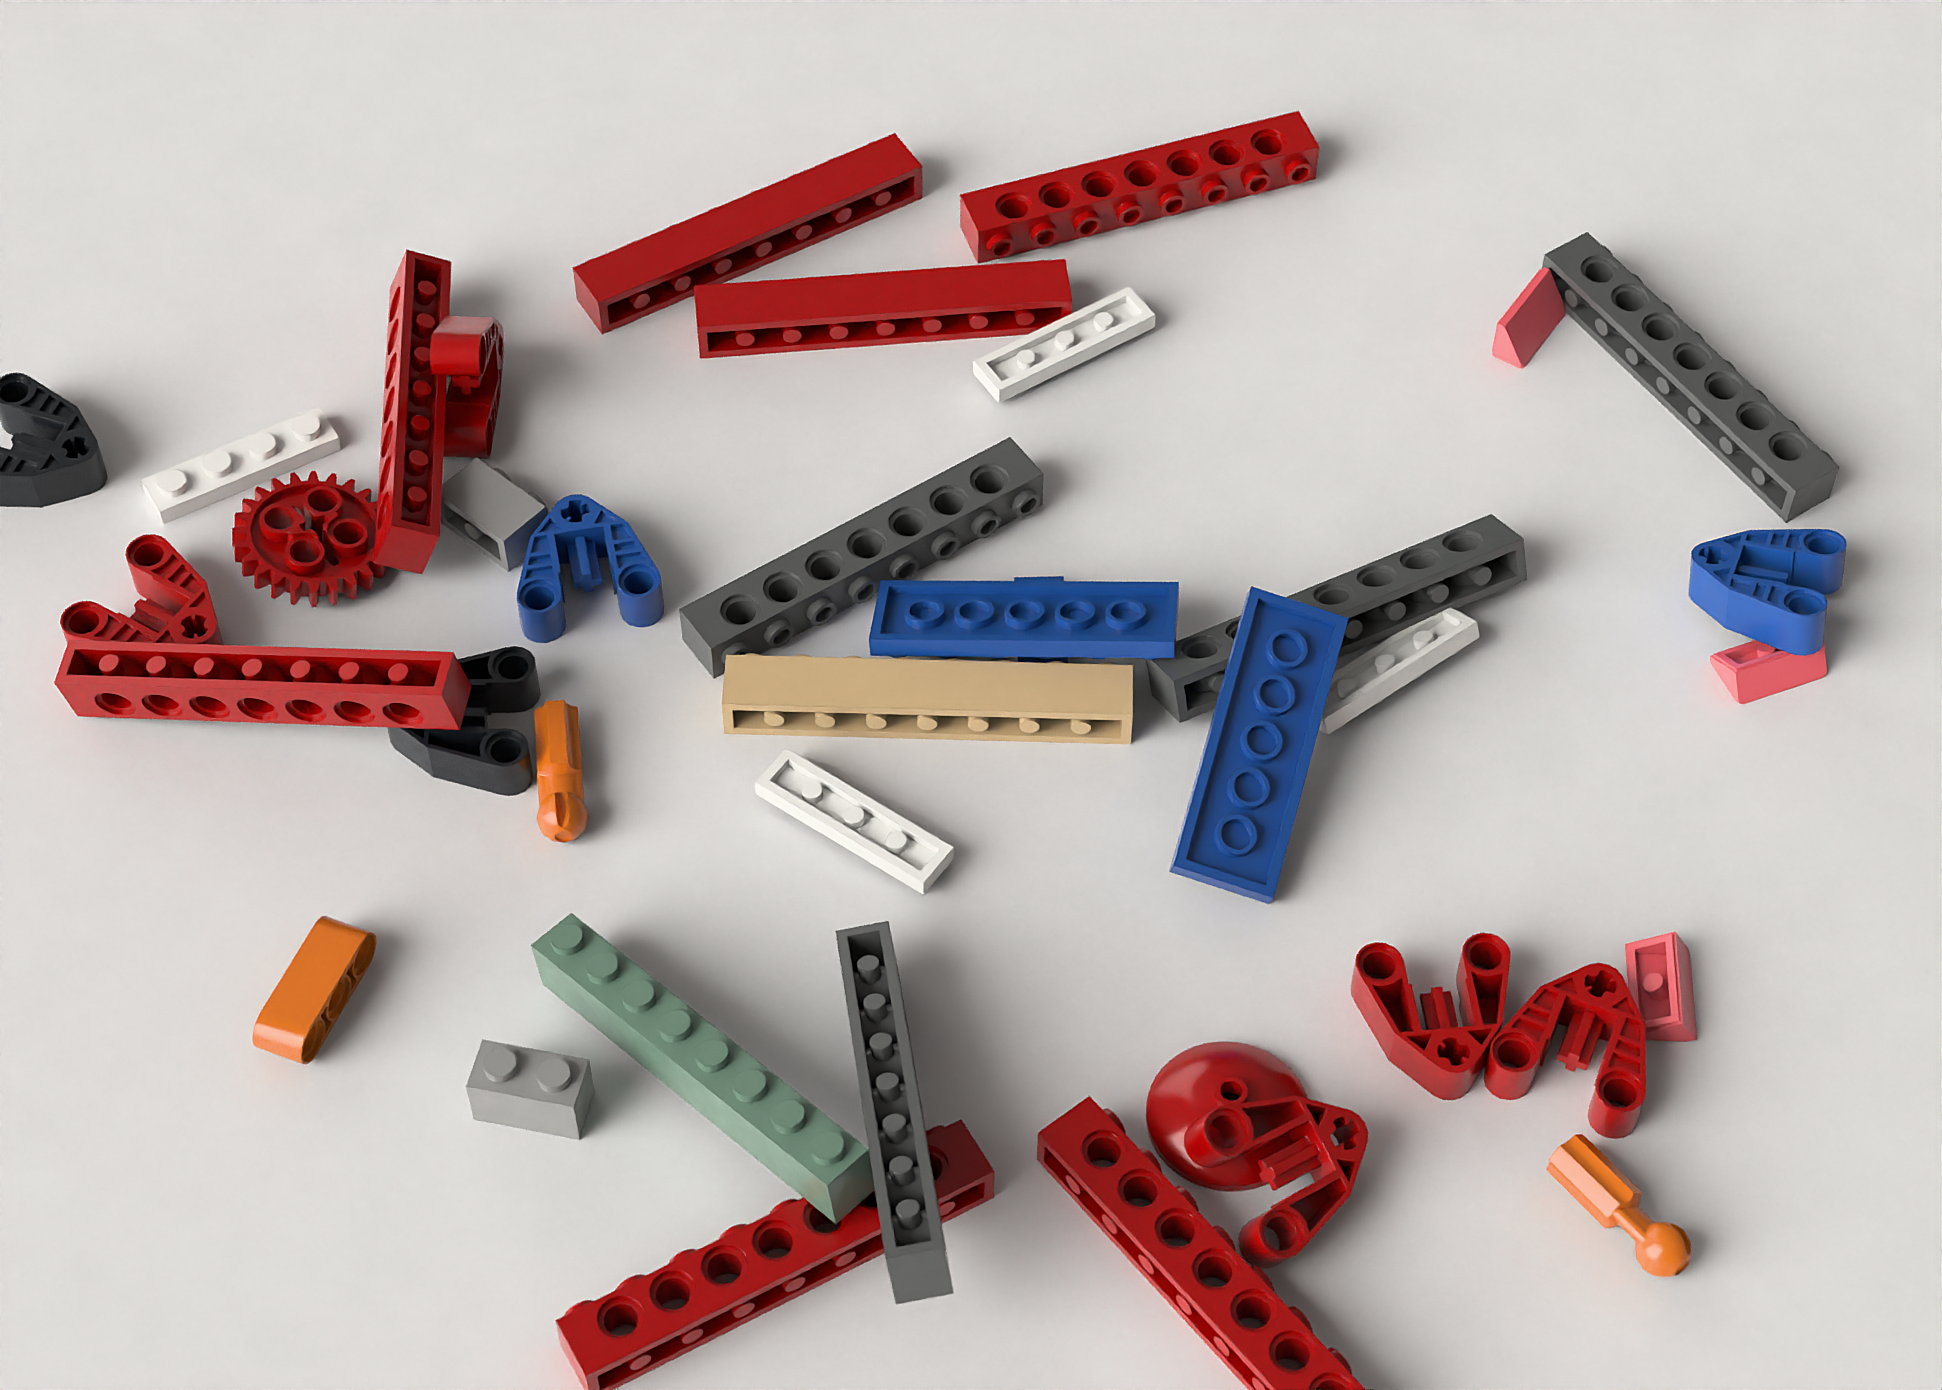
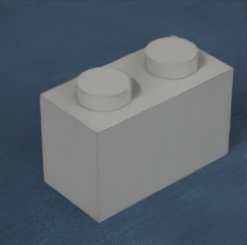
(491, 512)
(530, 1089)

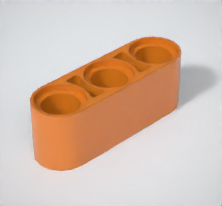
(314, 990)

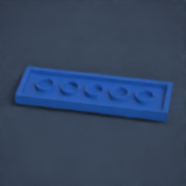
(1025, 619)
(1259, 745)

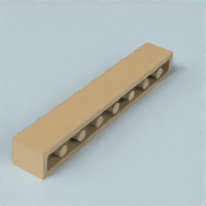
(928, 699)

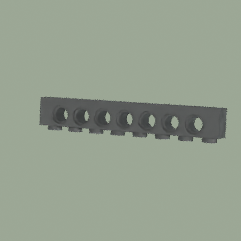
(1691, 379)
(850, 560)
(1374, 598)
(893, 1115)

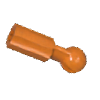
(559, 772)
(1615, 1201)

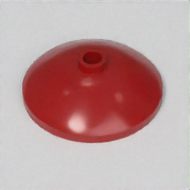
(1194, 1086)

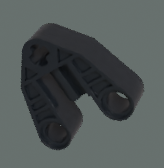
(51, 450)
(476, 755)

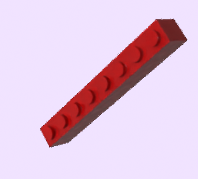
(748, 233)
(880, 308)

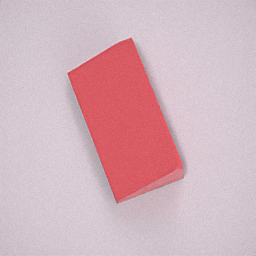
(1529, 320)
(1762, 670)
(1662, 987)

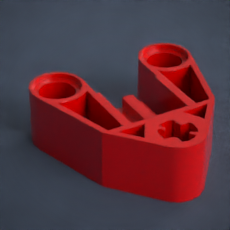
(473, 357)
(175, 607)
(1594, 1007)
(1443, 1056)
(1312, 1151)

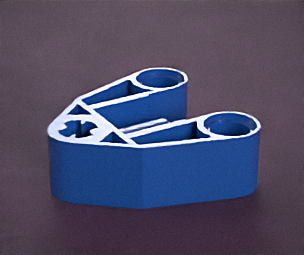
(579, 534)
(1770, 584)

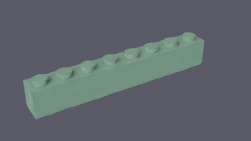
(705, 1068)

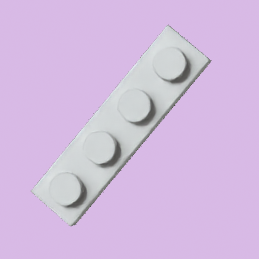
(1064, 344)
(241, 464)
(1394, 665)
(855, 821)

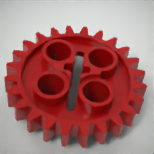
(308, 539)

